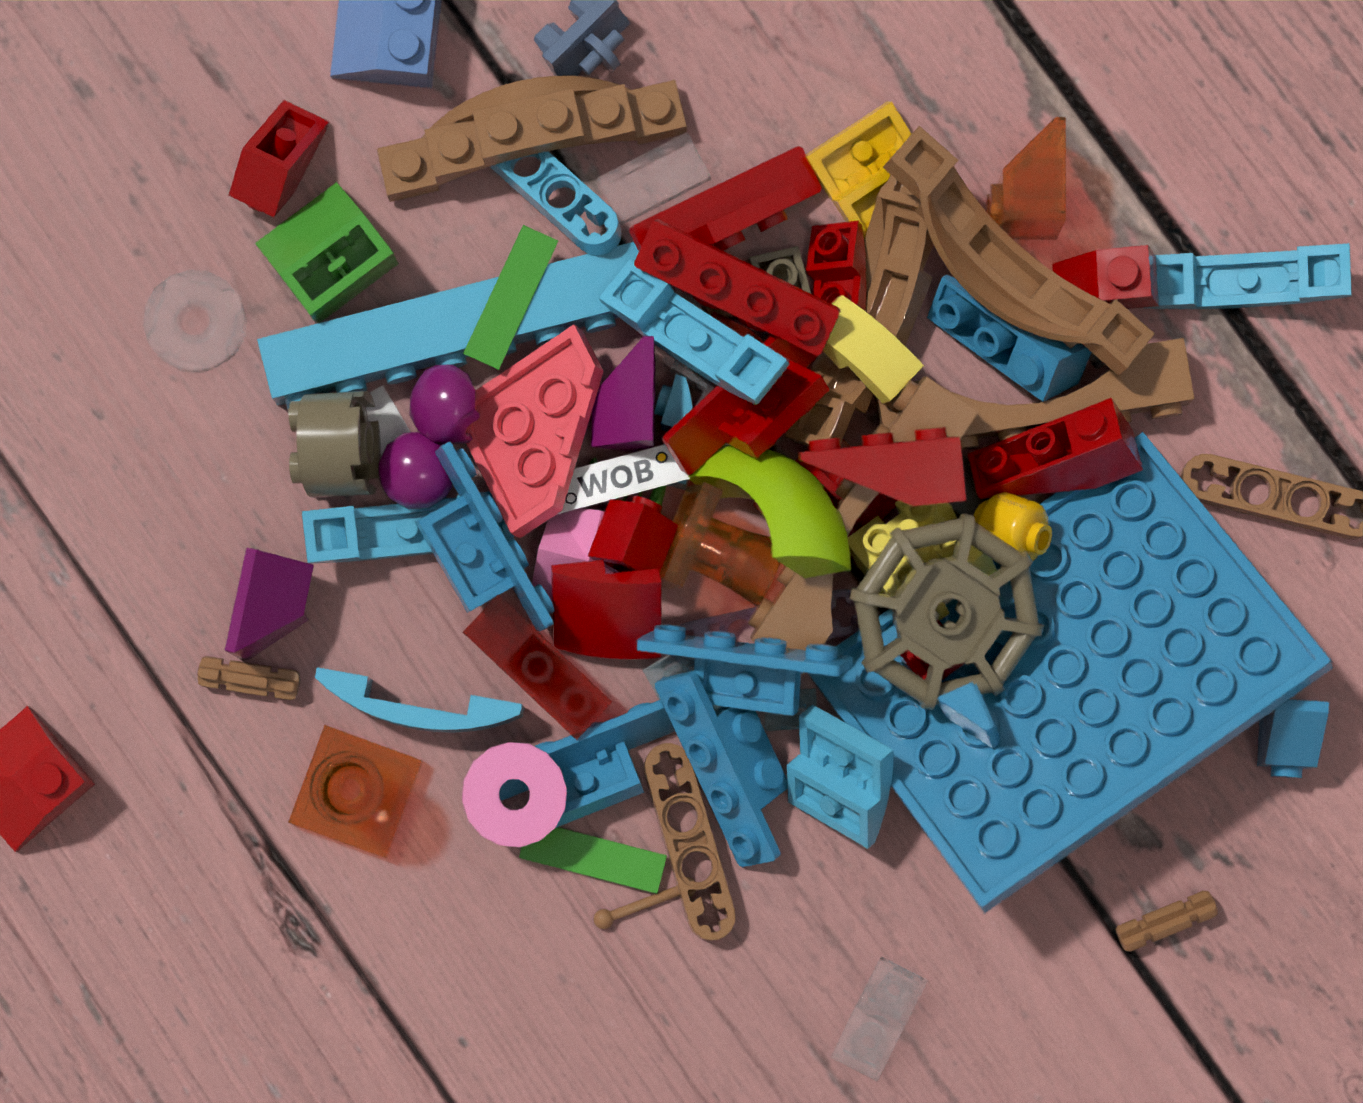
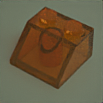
(1032, 188)

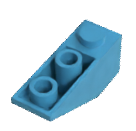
(1032, 361)

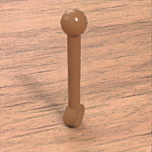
(604, 918)

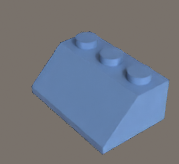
(386, 41)

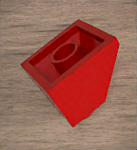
(35, 778)

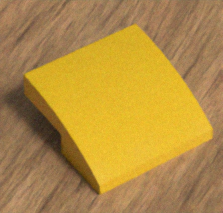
(853, 162)

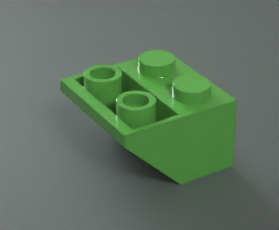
(327, 253)

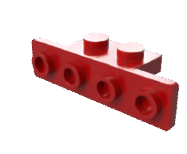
(740, 202)
(737, 287)
(742, 424)

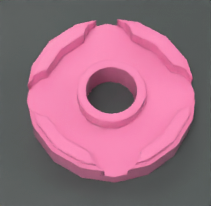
(483, 801)

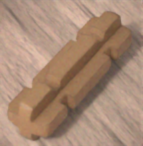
(248, 678)
(1166, 921)

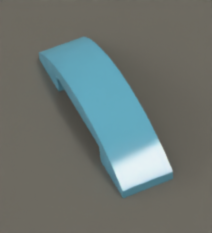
(1254, 278)
(692, 335)
(369, 532)
(481, 714)

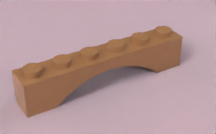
(1153, 382)
(803, 605)

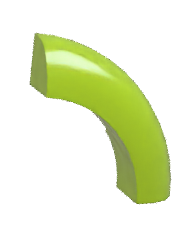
(800, 516)

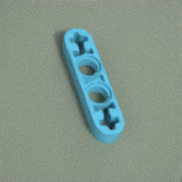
(555, 175)

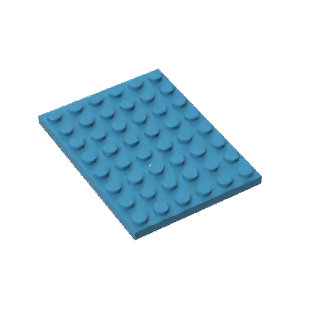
(1143, 668)

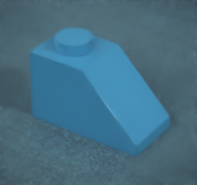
(1292, 737)

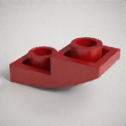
(838, 262)

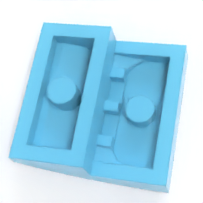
(840, 776)

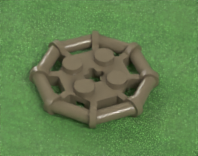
(940, 582)

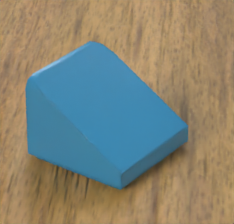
(969, 711)

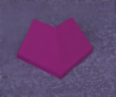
(626, 402)
(267, 602)

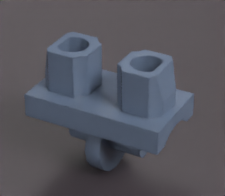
(587, 41)

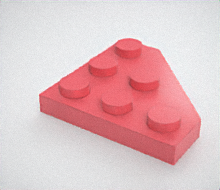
(535, 428)

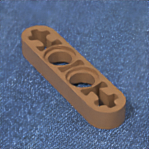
(1278, 503)
(695, 840)

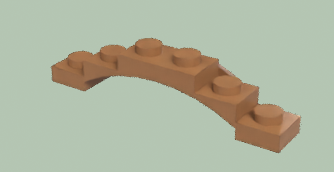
(525, 121)
(1000, 270)
(895, 289)

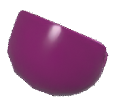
(443, 405)
(413, 472)

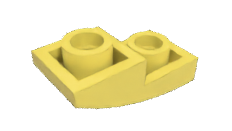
(870, 351)

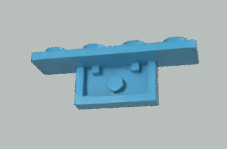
(474, 549)
(747, 674)
(598, 762)
(730, 762)

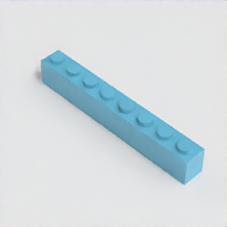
(432, 330)

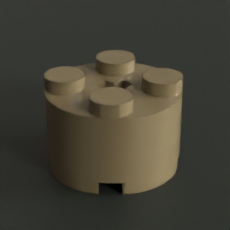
(334, 444)

